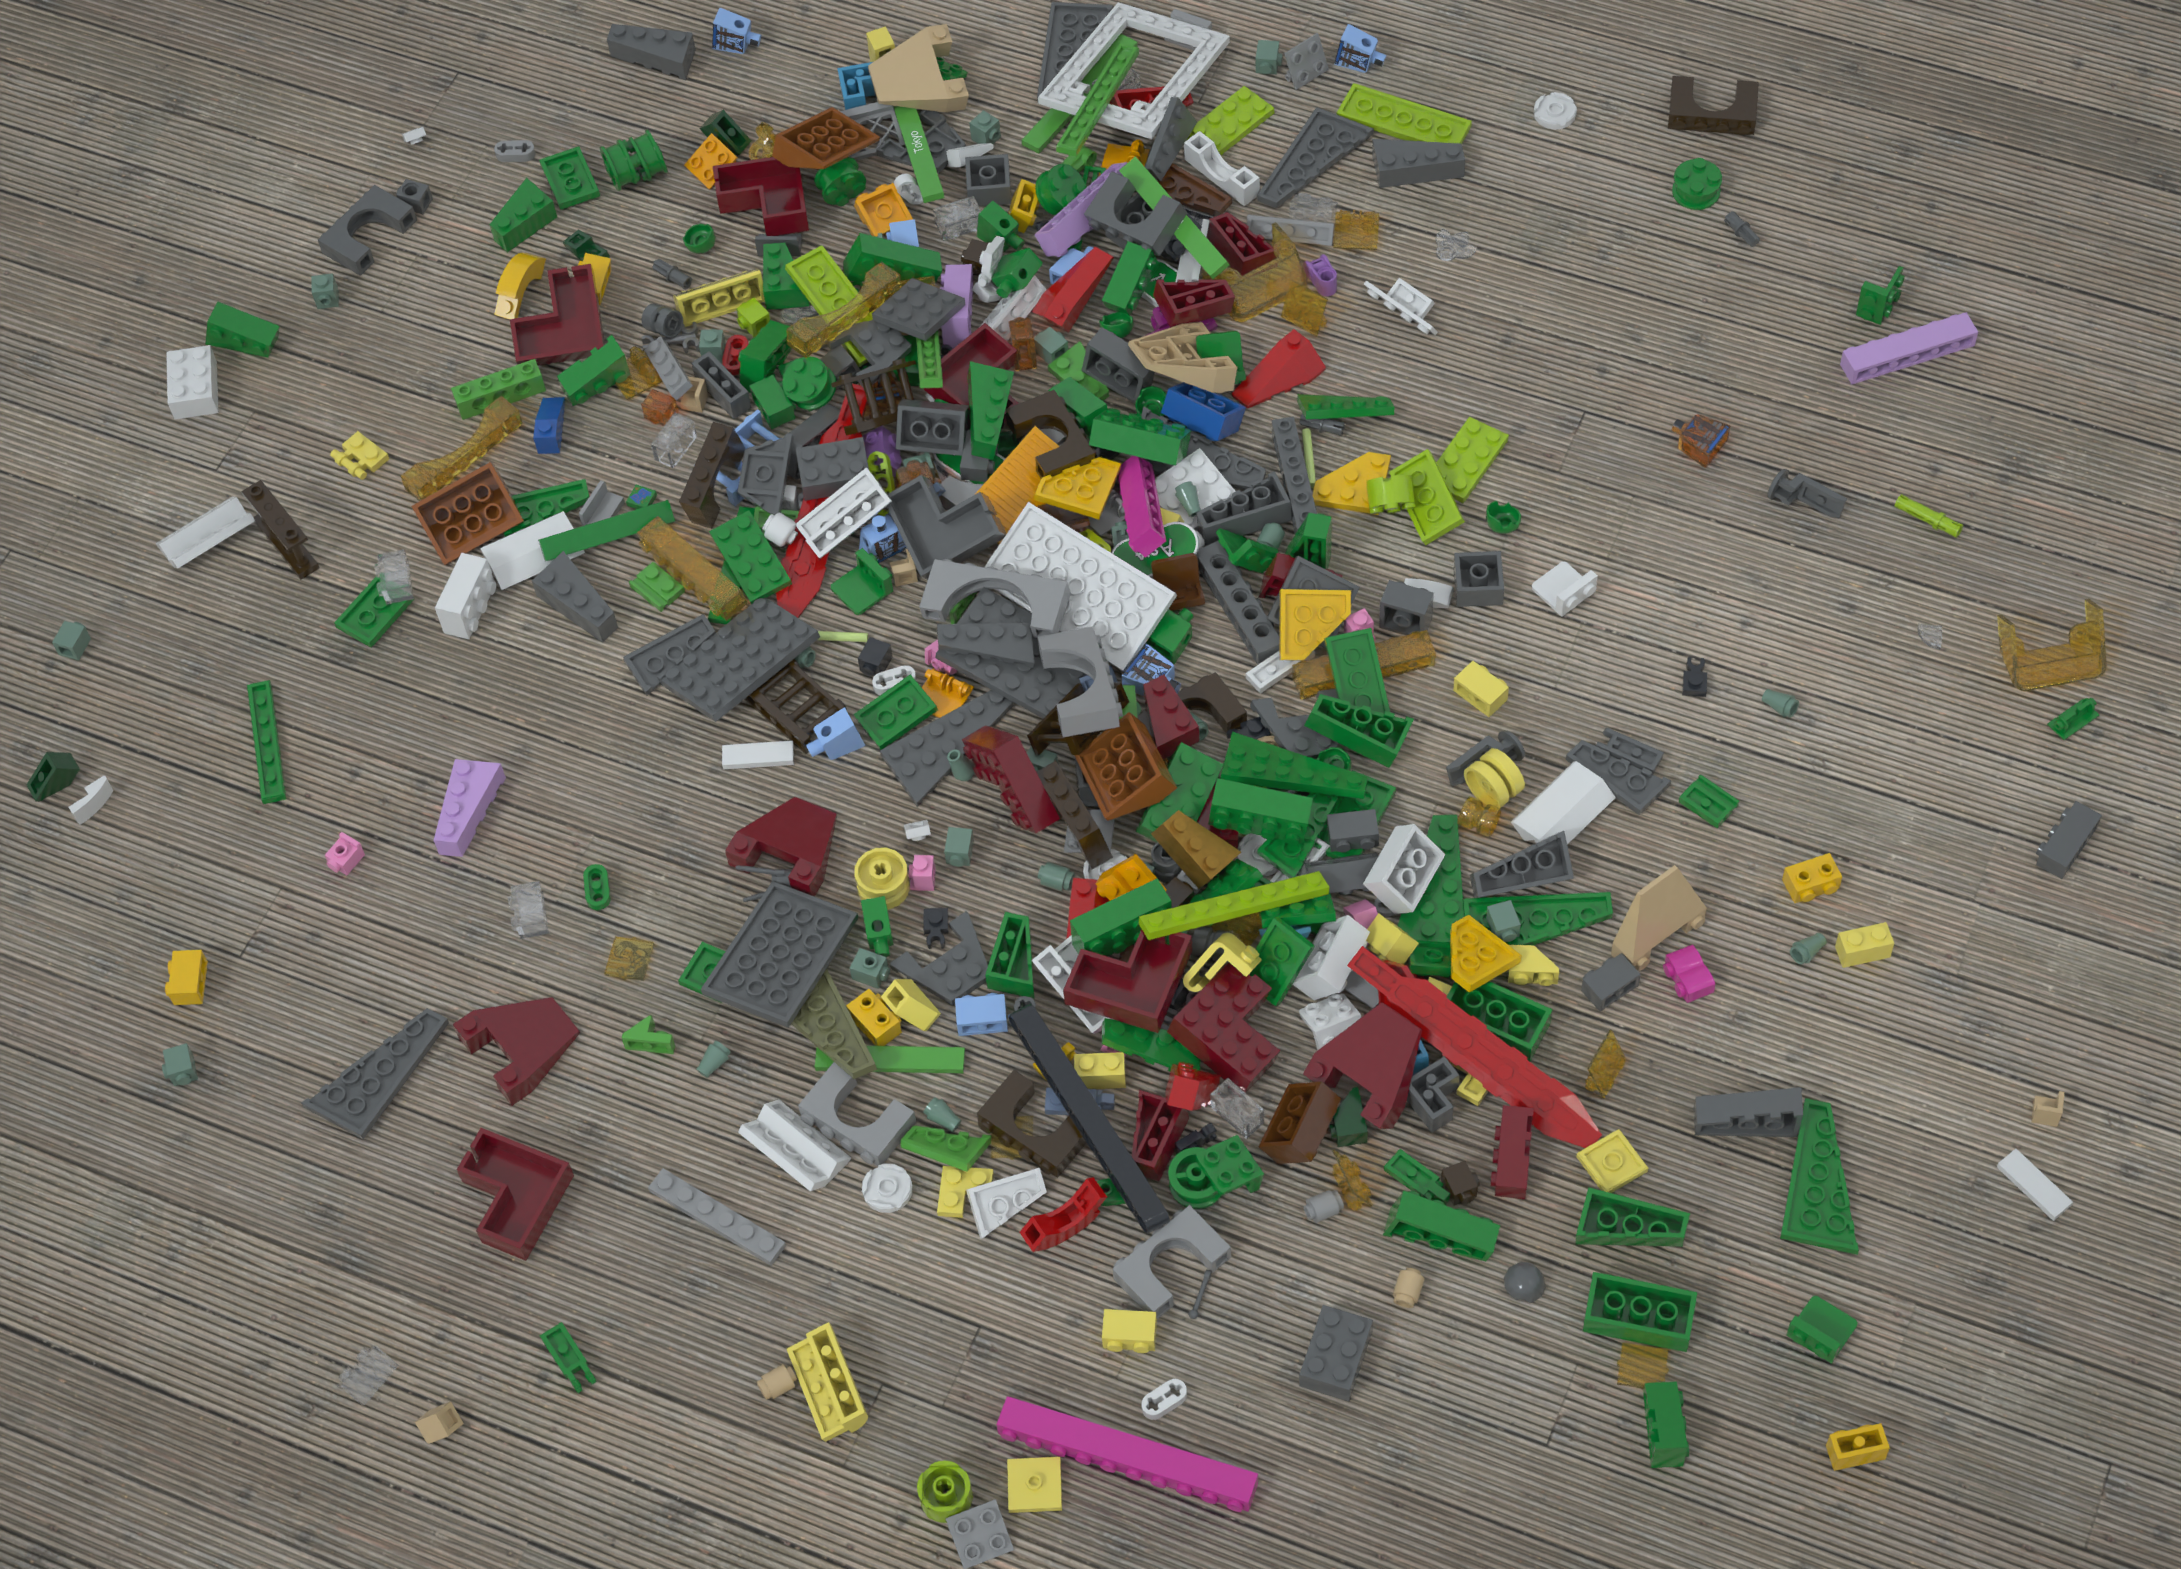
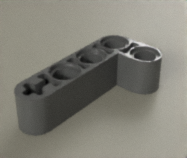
(810, 433)

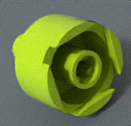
(1390, 494)
(931, 1486)

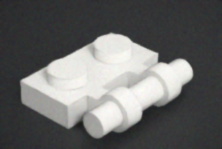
(990, 260)

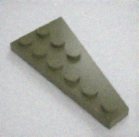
(831, 1029)

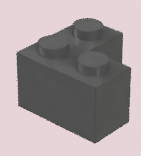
(1428, 1093)

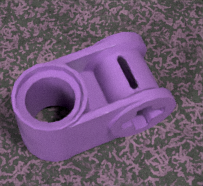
(1322, 275)

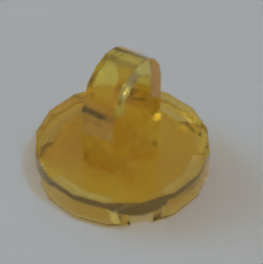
(765, 141)

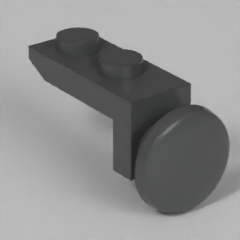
(1807, 491)
(1507, 743)

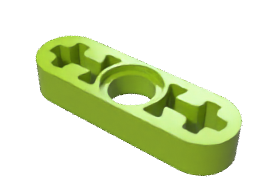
(885, 466)

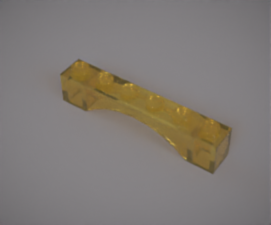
(814, 332)
(430, 476)

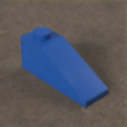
(549, 425)

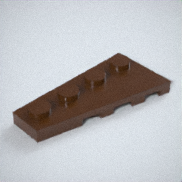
(1194, 192)

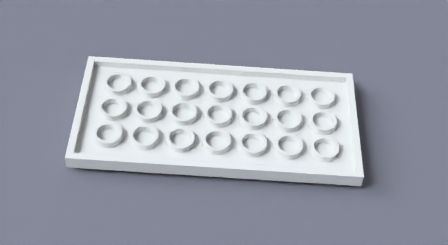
(1103, 588)

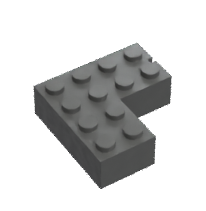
(938, 533)

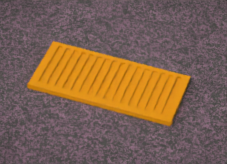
(1017, 479)

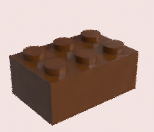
(1299, 1122)

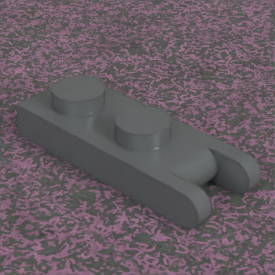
(1637, 753)

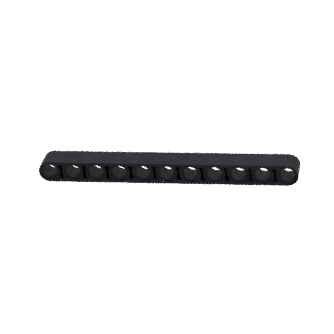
(1089, 1119)

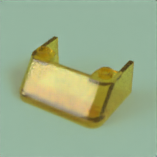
(1267, 284)
(2060, 664)

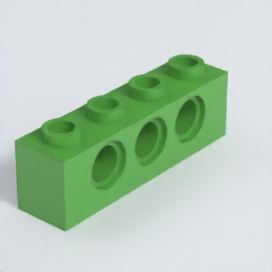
(511, 383)

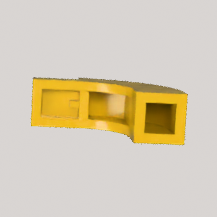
(514, 281)

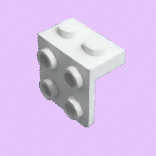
(1564, 587)
(1329, 1017)

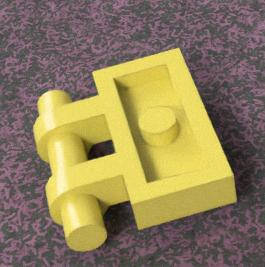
(364, 451)

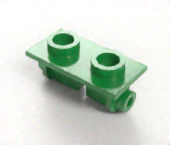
(2074, 718)

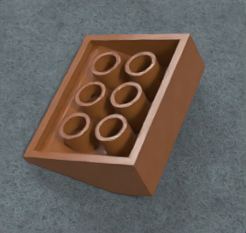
(822, 140)
(468, 513)
(1125, 769)

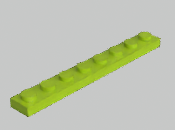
(1233, 905)

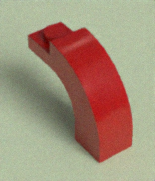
(1066, 1221)

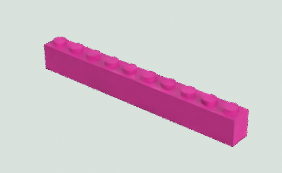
(1127, 1454)

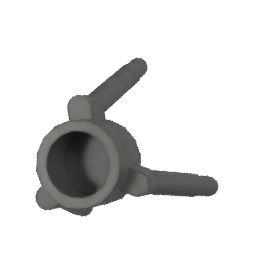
(779, 876)

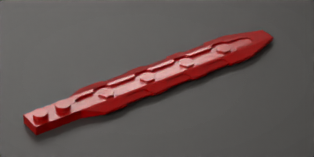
(800, 561)
(1481, 1053)

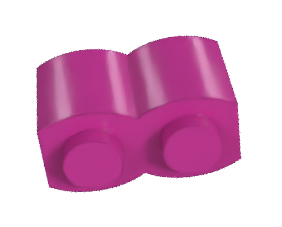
(1689, 974)

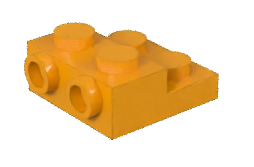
(881, 208)
(1124, 878)

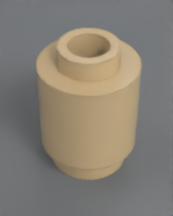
(1408, 1287)
(776, 1382)

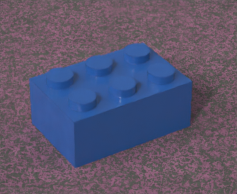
(1203, 411)

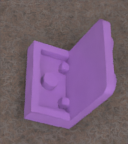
(883, 441)

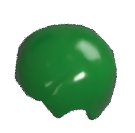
(699, 238)
(1118, 323)
(1152, 399)
(1502, 518)
(1335, 757)

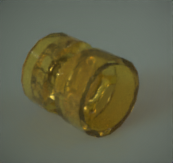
(1483, 818)

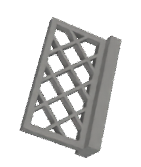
(873, 115)

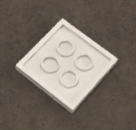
(1203, 474)

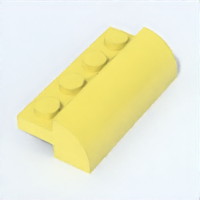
(827, 1383)

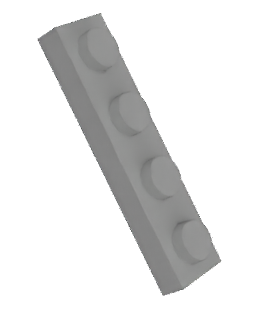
(1297, 230)
(668, 367)

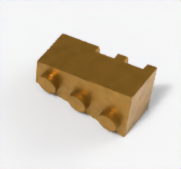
(1194, 848)

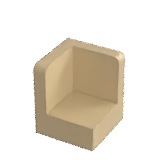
(696, 396)
(904, 571)
(2048, 1110)
(439, 1422)

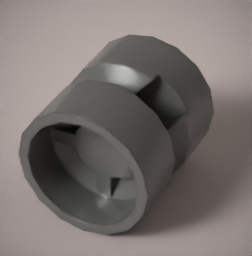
(662, 320)
(1165, 867)
(1203, 938)

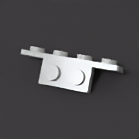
(1408, 301)

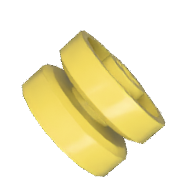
(1494, 778)
(882, 874)

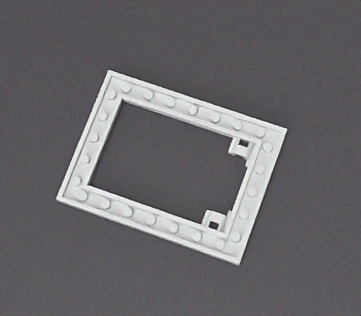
(1143, 119)

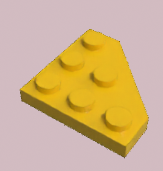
(1348, 484)
(1080, 488)
(1308, 619)
(1478, 954)

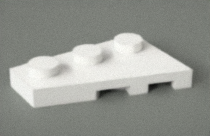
(1003, 1198)

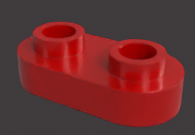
(731, 353)

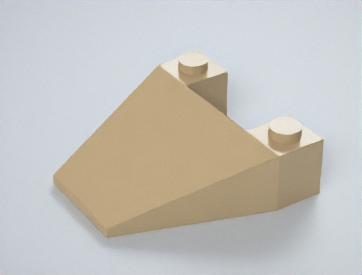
(912, 77)
(1175, 355)
(1656, 914)

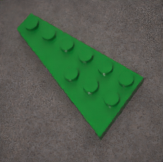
(1270, 766)
(1443, 898)
(1546, 915)
(1817, 1193)

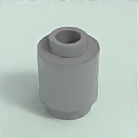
(1323, 1205)

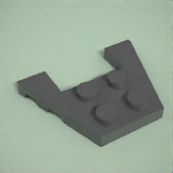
(939, 139)
(876, 343)
(1290, 731)
(953, 973)

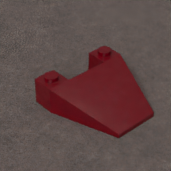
(791, 832)
(528, 1034)
(1376, 1054)

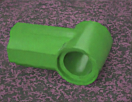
(1085, 157)

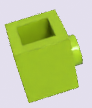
(752, 316)

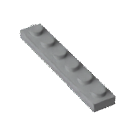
(717, 1217)

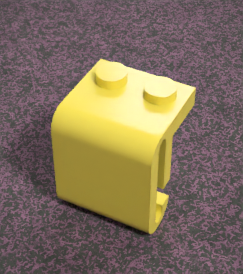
(1236, 952)

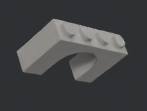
(873, 1141)
(1184, 1231)

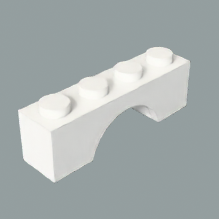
(1204, 156)

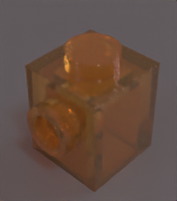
(659, 407)

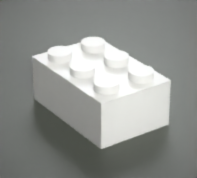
(192, 382)
(465, 596)
(1404, 869)
(1327, 966)

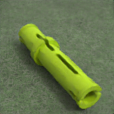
(1936, 519)

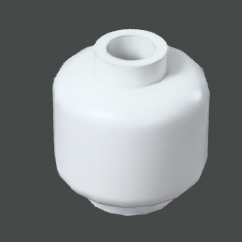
(780, 529)

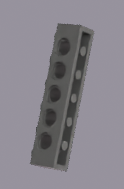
(1293, 469)
(1214, 557)

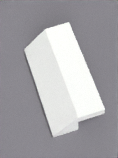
(843, 513)
(204, 532)
(520, 554)
(1564, 805)
(1056, 967)
(795, 1145)

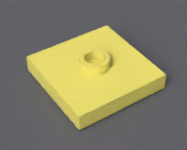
(1612, 1162)
(1034, 1484)

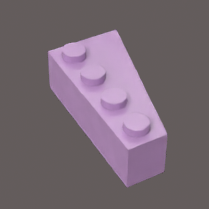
(959, 281)
(466, 800)

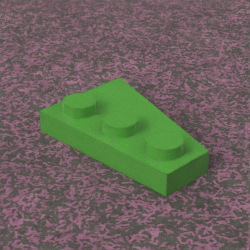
(1070, 365)
(954, 1150)

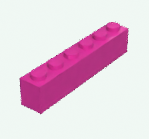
(1141, 505)

